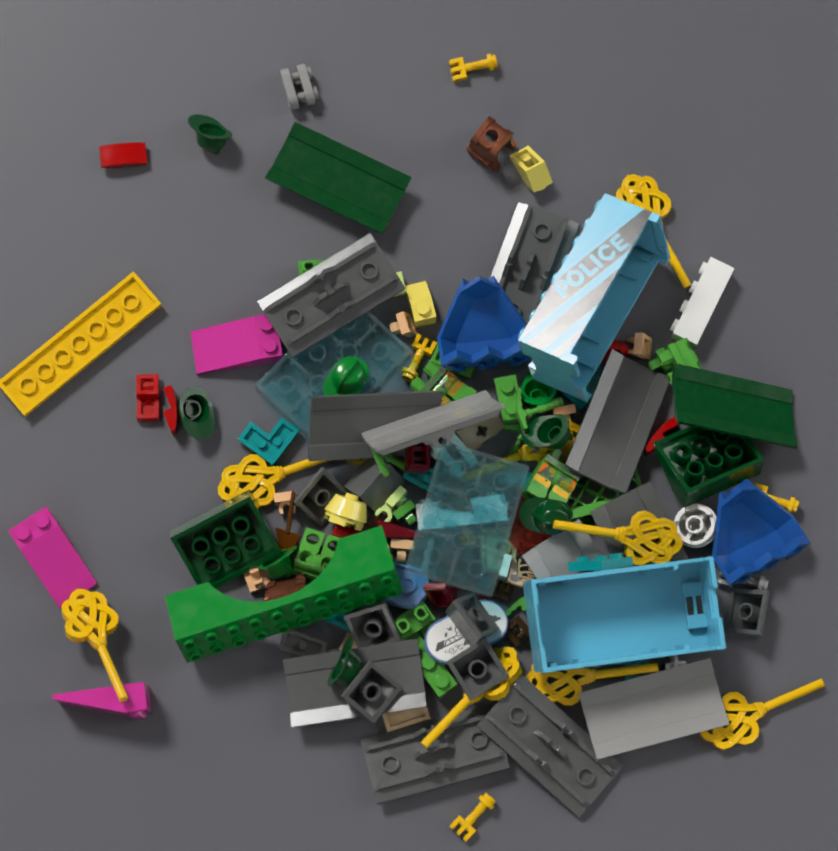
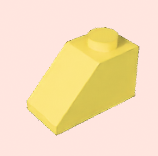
(532, 169)
(421, 304)

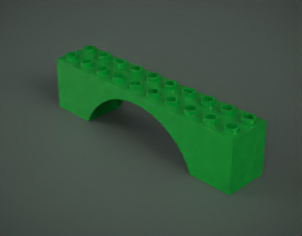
(356, 576)

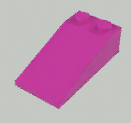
(236, 345)
(52, 555)
(106, 700)

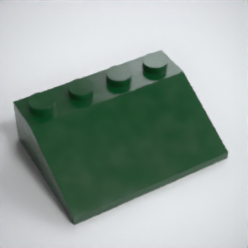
(706, 462)
(226, 541)

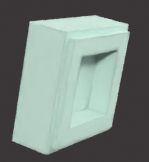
(504, 567)

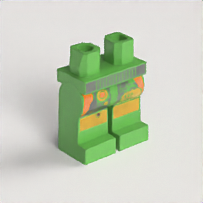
(442, 380)
(551, 475)

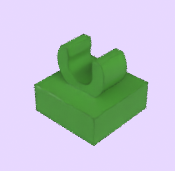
(654, 365)
(405, 512)

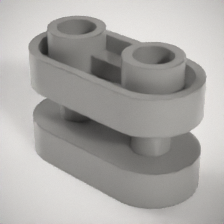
(309, 93)

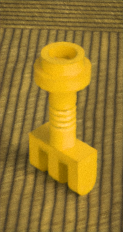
(462, 68)
(409, 373)
(791, 505)
(466, 824)

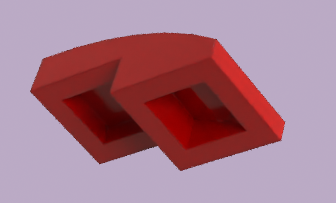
(123, 155)
(148, 398)
(171, 414)
(666, 428)

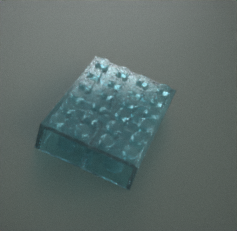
(296, 379)
(466, 519)

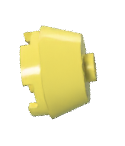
(347, 511)

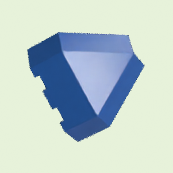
(481, 328)
(753, 533)

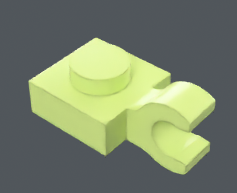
(397, 499)

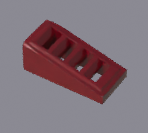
(410, 467)
(395, 532)
(440, 594)

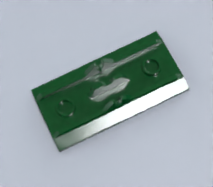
(338, 178)
(733, 406)

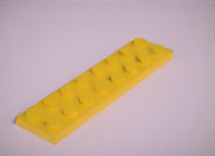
(79, 344)

